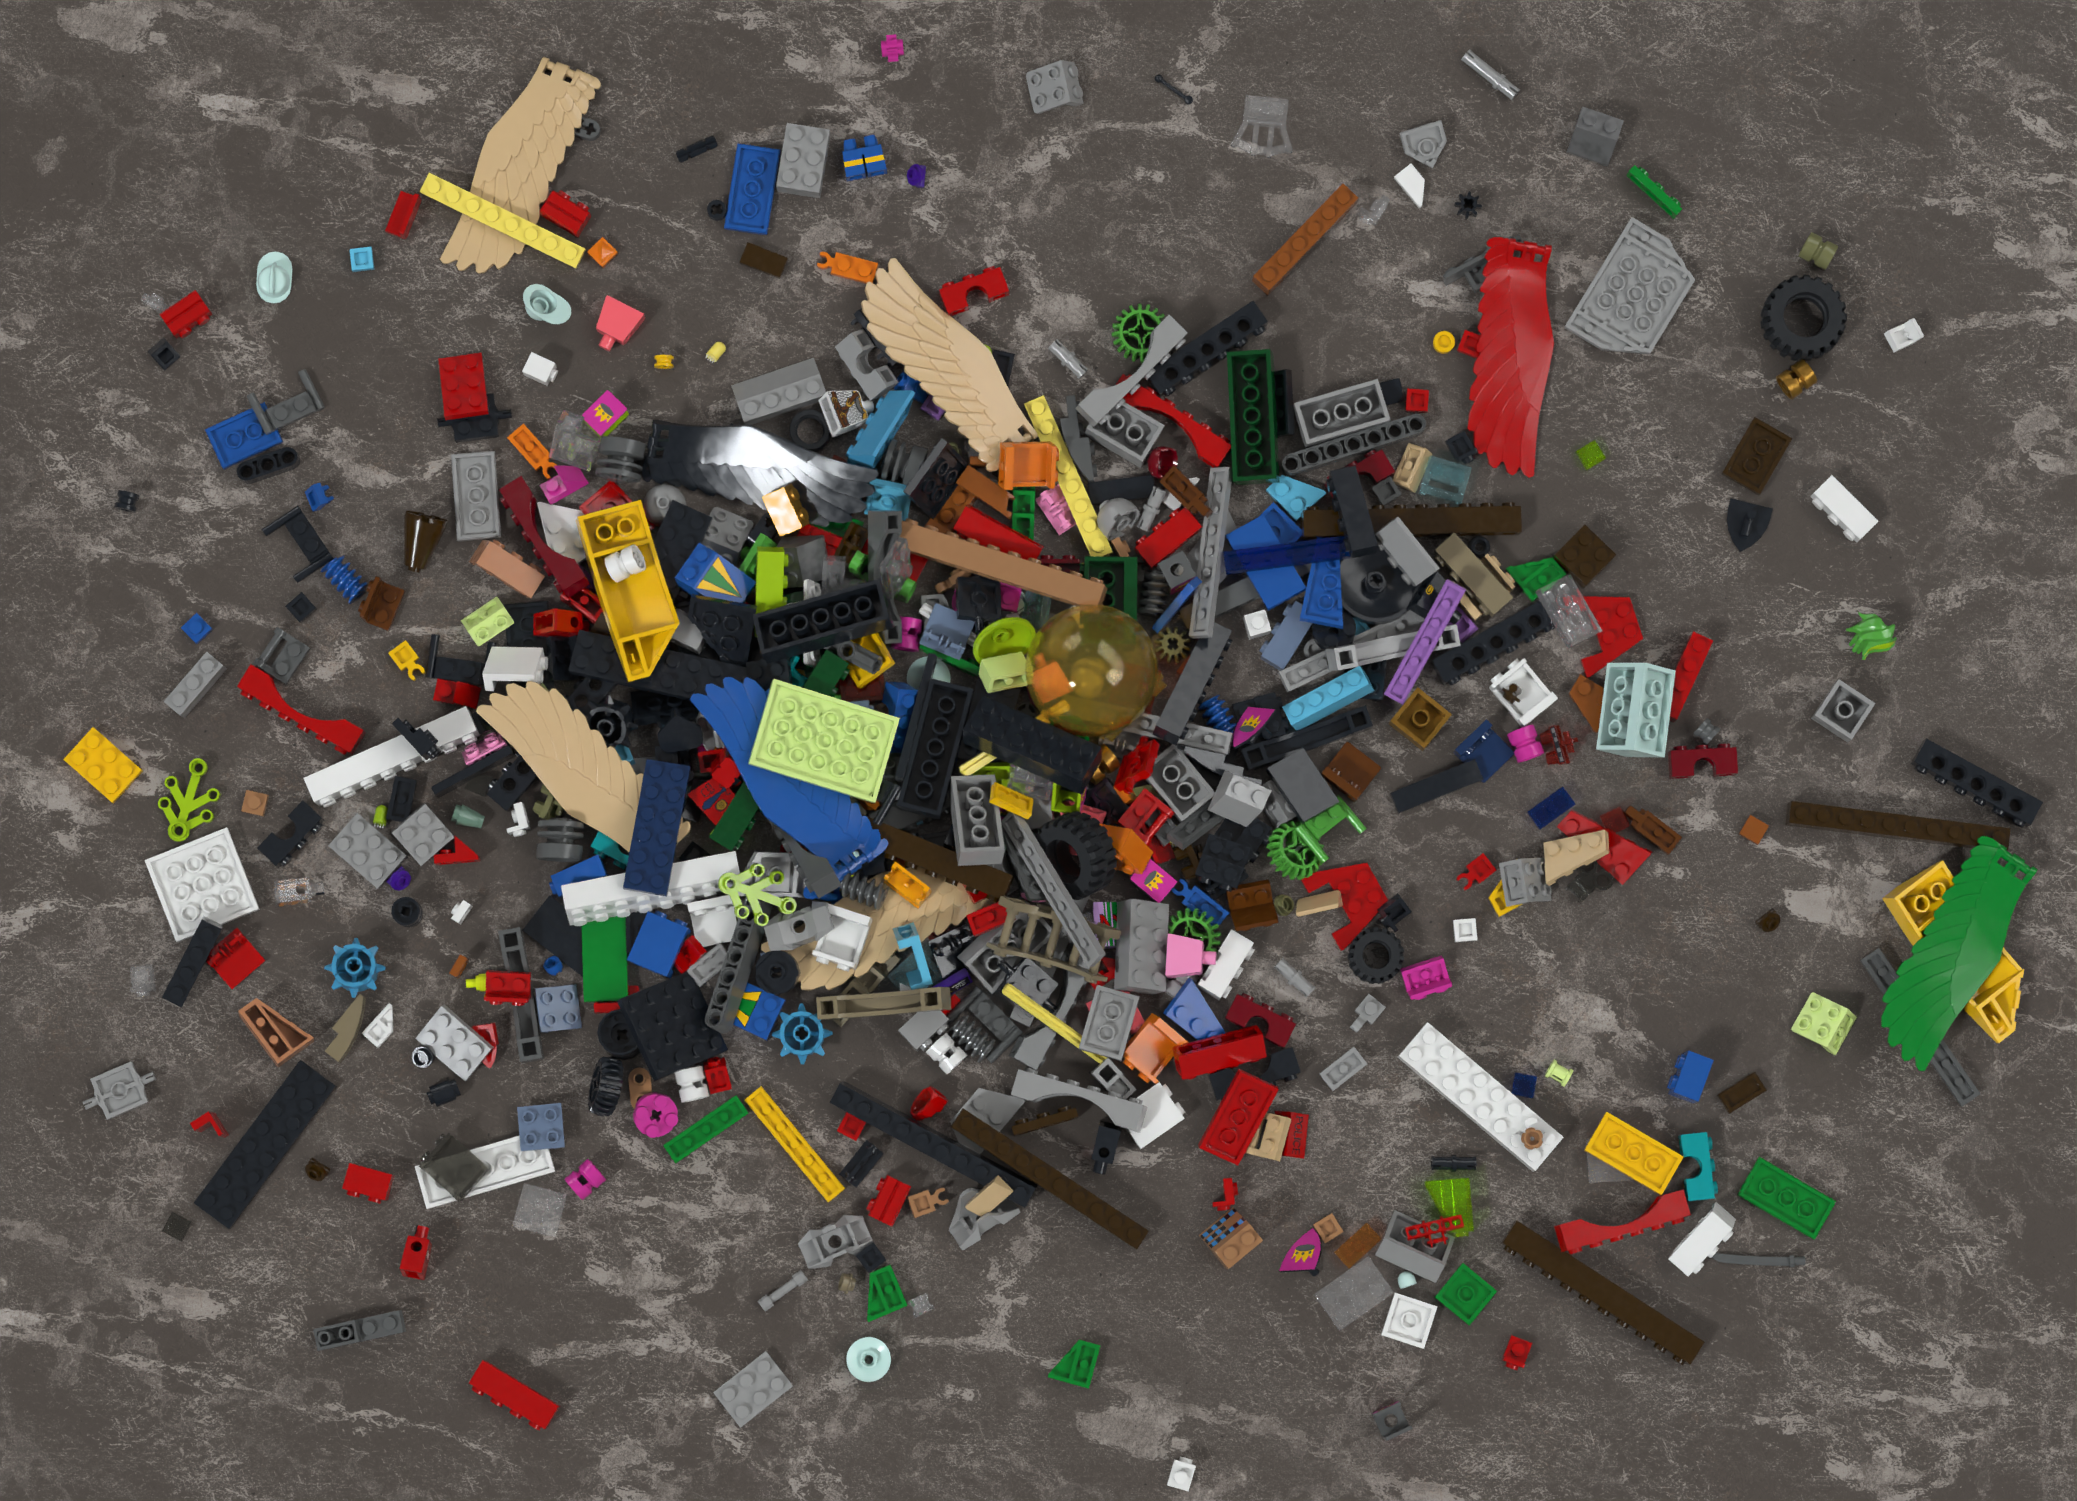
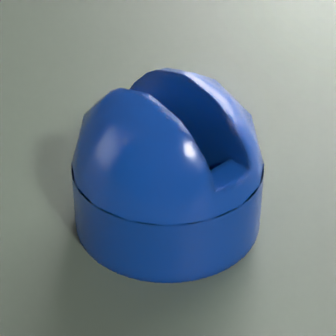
(556, 963)

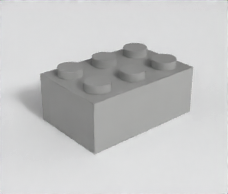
(803, 160)

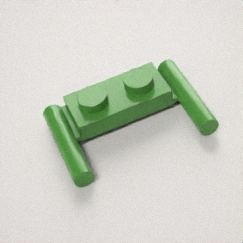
(1323, 823)

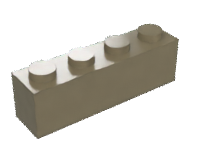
(1473, 575)

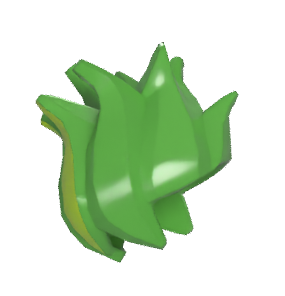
(1871, 635)

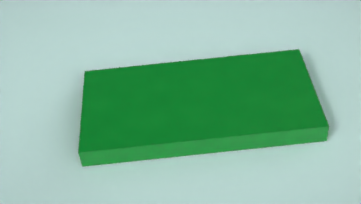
(604, 960)
(1786, 1198)

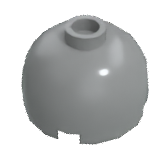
(658, 501)
(1116, 516)

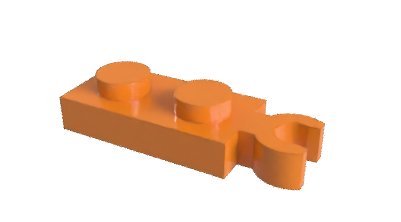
(849, 267)
(531, 449)

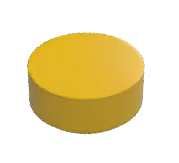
(1443, 342)

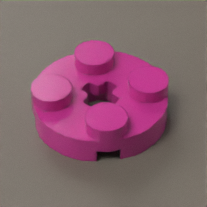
(643, 1112)

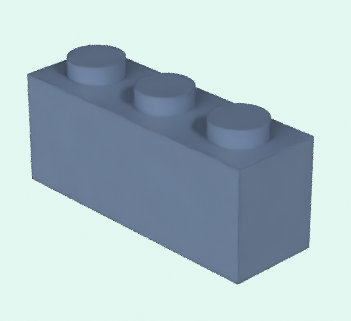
(1286, 638)

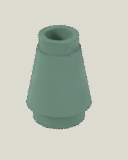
(467, 817)

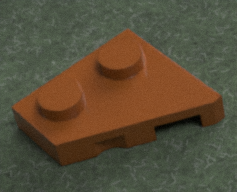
(1589, 699)

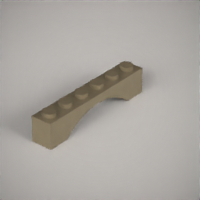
(883, 1003)

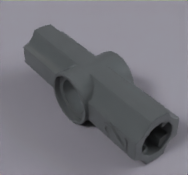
(860, 656)

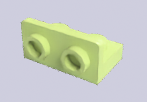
(487, 621)

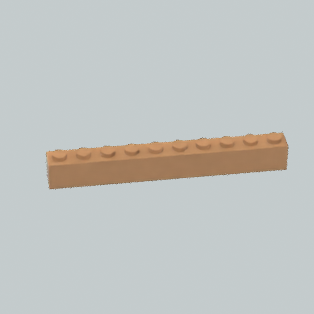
(1001, 566)

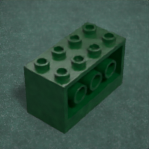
(1123, 577)

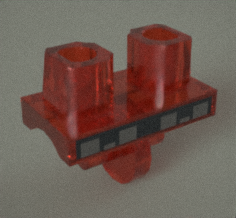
(1555, 736)

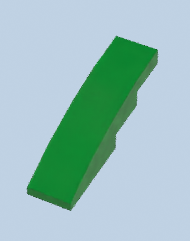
(1024, 510)

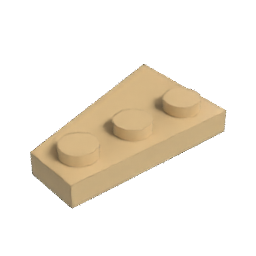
(1570, 853)

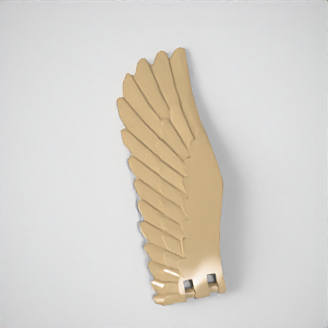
(520, 162)
(946, 362)
(570, 759)
(941, 908)

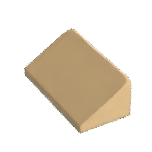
(1411, 467)
(1319, 903)
(989, 1197)

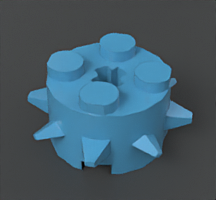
(346, 959)
(793, 1043)

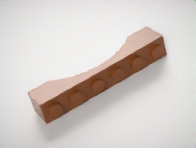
(1296, 247)

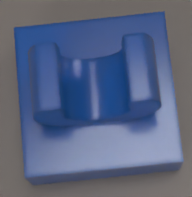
(316, 496)

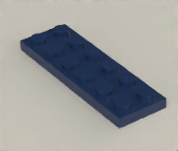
(656, 827)

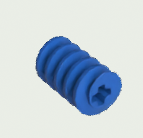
(345, 579)
(1217, 715)

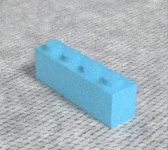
(1328, 698)

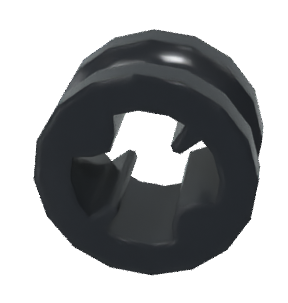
(716, 203)

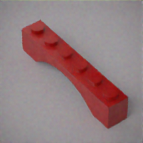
(1209, 447)
(339, 732)
(1664, 1208)

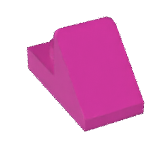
(566, 482)
(1010, 597)

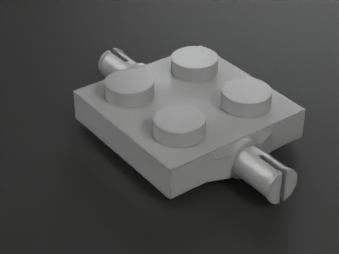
(119, 1090)

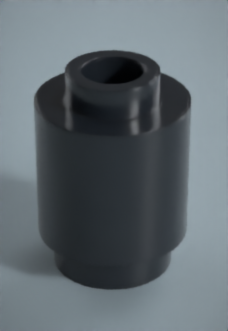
(443, 1092)

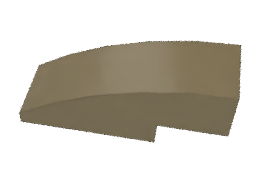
(347, 1029)

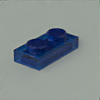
(1551, 808)

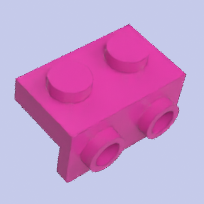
(1426, 978)

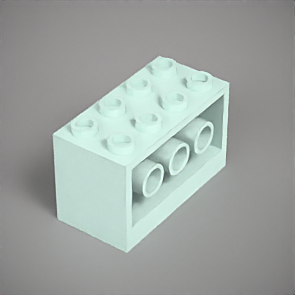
(1635, 710)

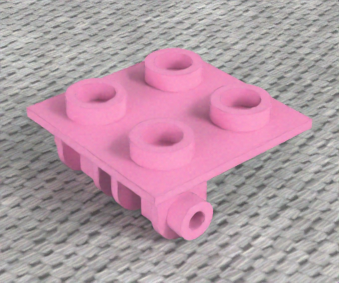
(1056, 509)
(474, 752)

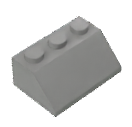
(1127, 433)
(1405, 552)
(1179, 783)
(1415, 1253)

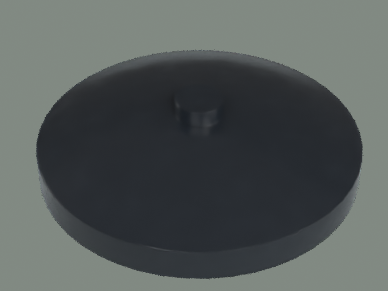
(1374, 589)

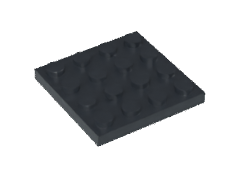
(671, 1026)

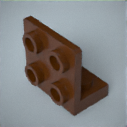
(381, 604)
(1350, 771)
(1252, 905)

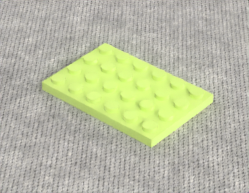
(823, 741)

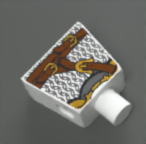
(844, 410)

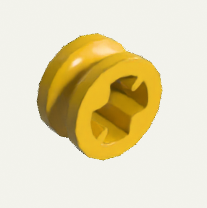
(664, 361)

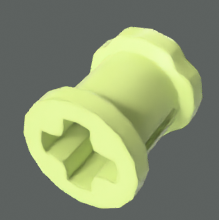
(1559, 1073)

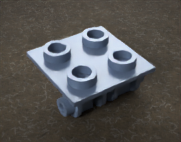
(946, 632)
(558, 1008)
(541, 1127)

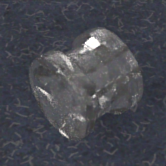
(920, 1305)

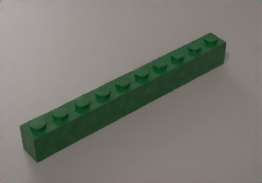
(743, 807)

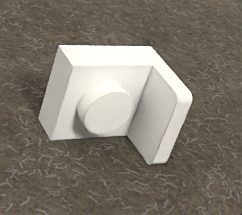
(519, 815)
(1181, 1474)

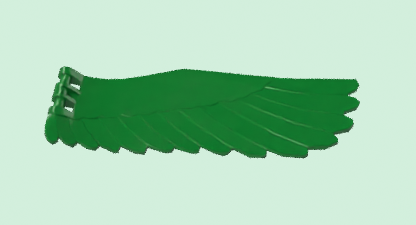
(1956, 952)

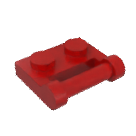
(1139, 813)

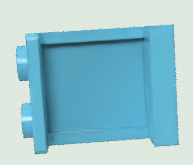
(908, 936)

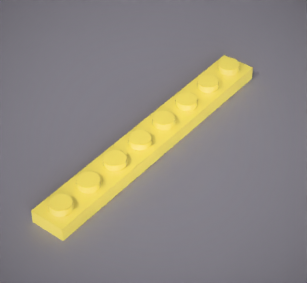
(502, 220)
(1069, 479)

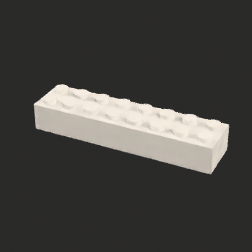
(388, 759)
(606, 898)
(1478, 1095)

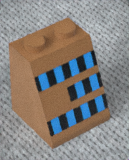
(1230, 1238)

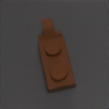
(1185, 492)
(1653, 829)

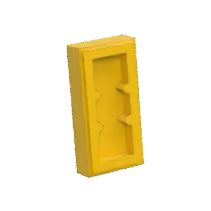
(1011, 800)

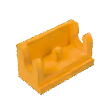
(907, 885)

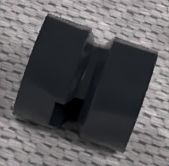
(407, 912)

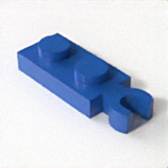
(1199, 899)

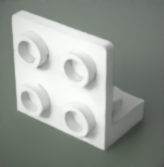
(713, 920)

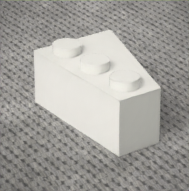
(1228, 962)
(1703, 1240)

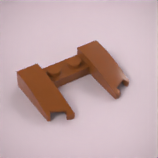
(971, 486)

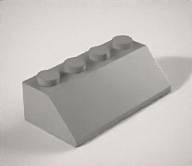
(779, 392)

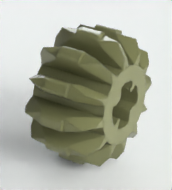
(1172, 637)

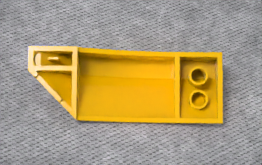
(640, 606)
(1999, 996)

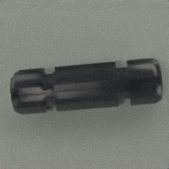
(696, 149)

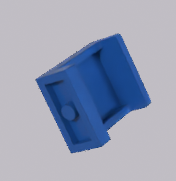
(658, 943)

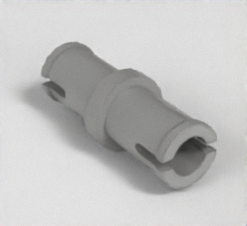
(1068, 358)
(1151, 508)
(1294, 977)

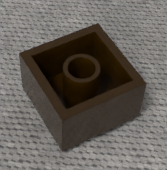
(1584, 556)

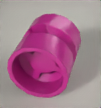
(910, 630)
(1525, 743)
(590, 1173)

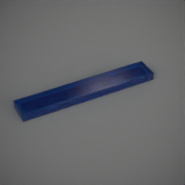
(1284, 555)

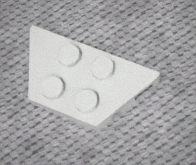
(561, 530)

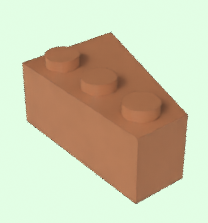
(507, 567)
(275, 1033)

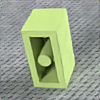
(1003, 672)

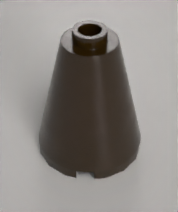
(421, 538)

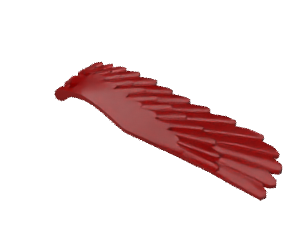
(1513, 354)

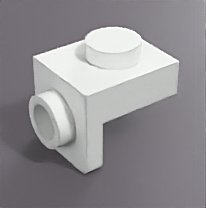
(1904, 335)

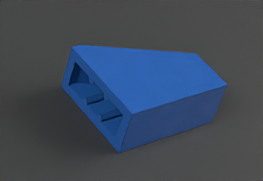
(585, 870)

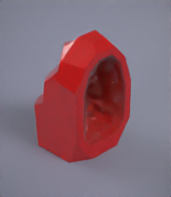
(928, 1103)

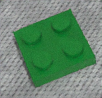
(1465, 1294)

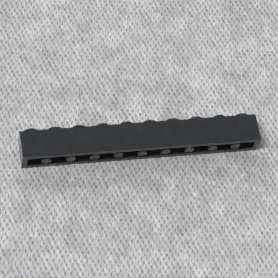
(930, 1141)

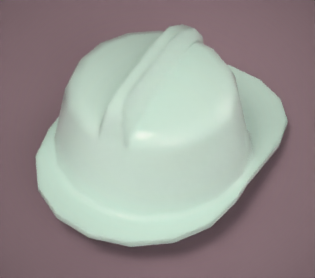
(274, 277)
(545, 305)

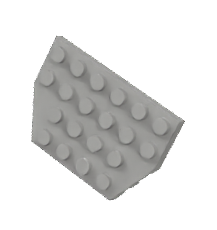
(1632, 293)

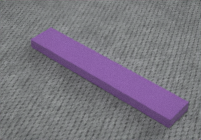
(1425, 641)

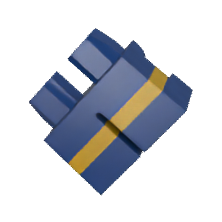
(871, 153)

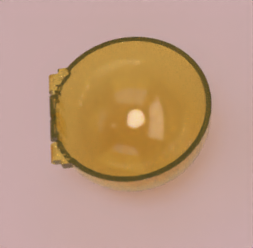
(1092, 671)

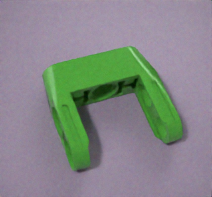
(858, 564)

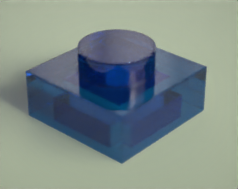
(1524, 1085)

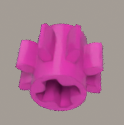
(892, 48)

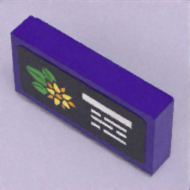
(956, 981)

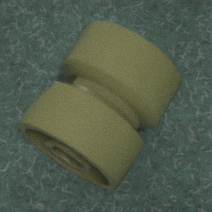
(1818, 251)

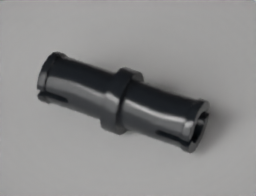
(1453, 1163)

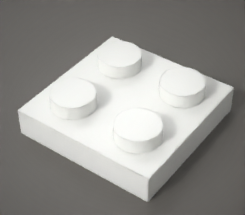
(1409, 1320)

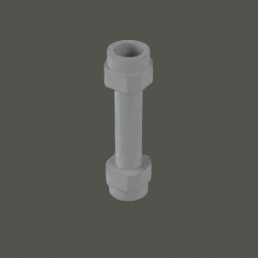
(798, 1279)

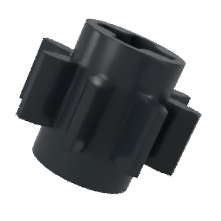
(1467, 199)

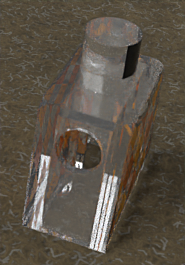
(286, 894)

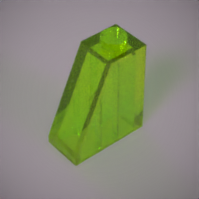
(1451, 1199)

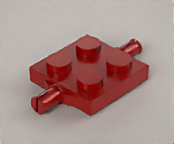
(1137, 765)

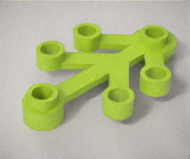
(187, 804)
(753, 893)

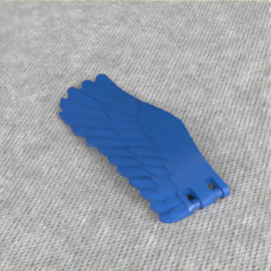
(808, 813)

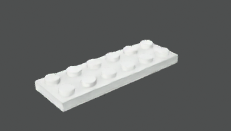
(506, 1165)

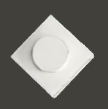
(460, 911)
(1465, 930)

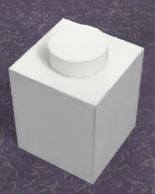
(540, 369)
(1257, 624)

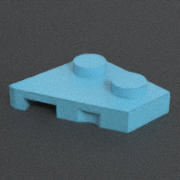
(1294, 495)

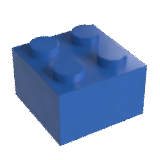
(1690, 1076)

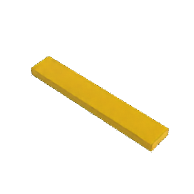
(794, 1144)

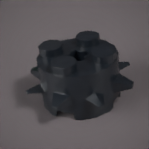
(612, 720)

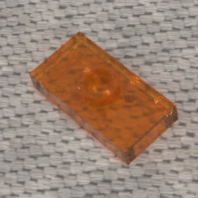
(1357, 1245)

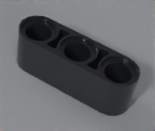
(278, 468)

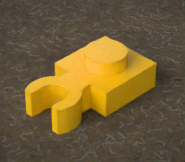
(405, 658)

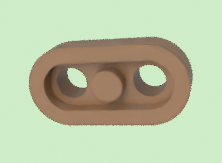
(639, 1089)

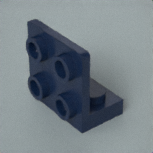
(1486, 749)

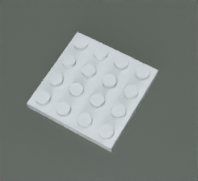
(200, 882)

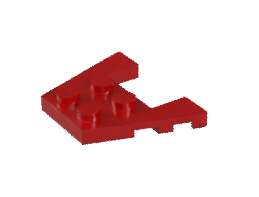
(1618, 632)
(1359, 895)

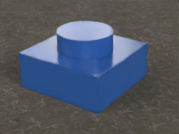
(196, 628)

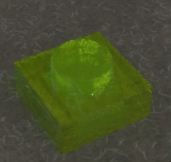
(1590, 455)

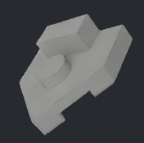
(1424, 142)

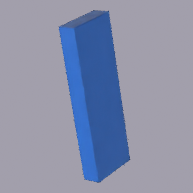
(1176, 604)

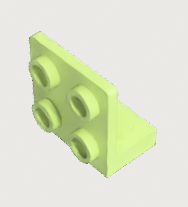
(1824, 1022)

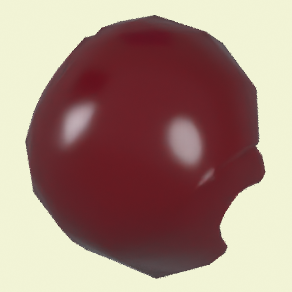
(1161, 461)

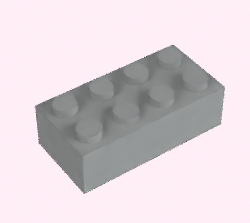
(1341, 413)
(975, 821)
(1141, 946)
(984, 963)

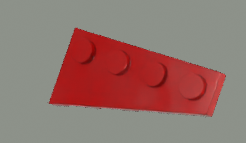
(1623, 854)

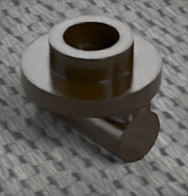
(1512, 693)
(1768, 921)
(316, 1170)

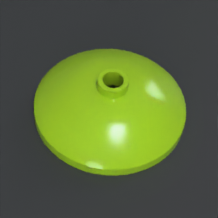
(1004, 637)

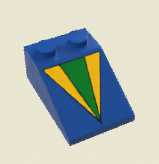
(713, 576)
(758, 1011)

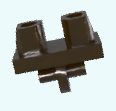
(852, 541)
(1189, 871)

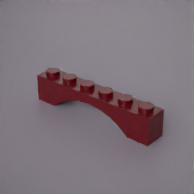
(566, 571)

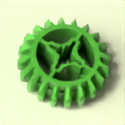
(1130, 333)
(1288, 859)
(1189, 918)

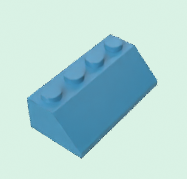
(880, 428)

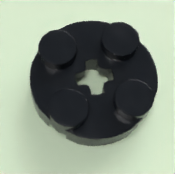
(1345, 636)
(764, 972)

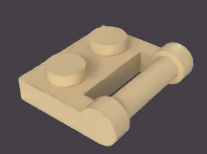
(1273, 1137)

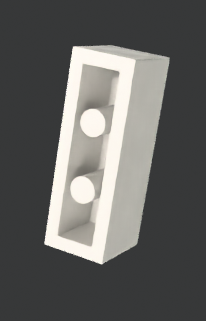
(1843, 509)

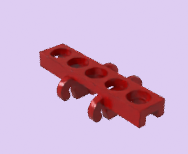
(1441, 1223)

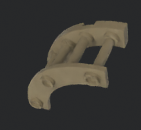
(1035, 912)

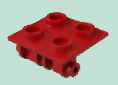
(234, 958)

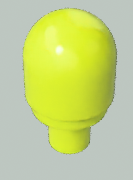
(479, 982)

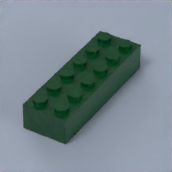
(1253, 417)

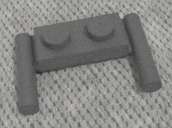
(289, 410)
(991, 1017)

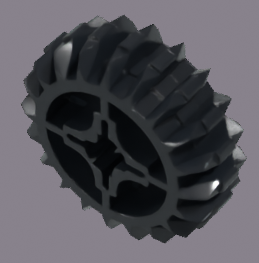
(605, 1086)

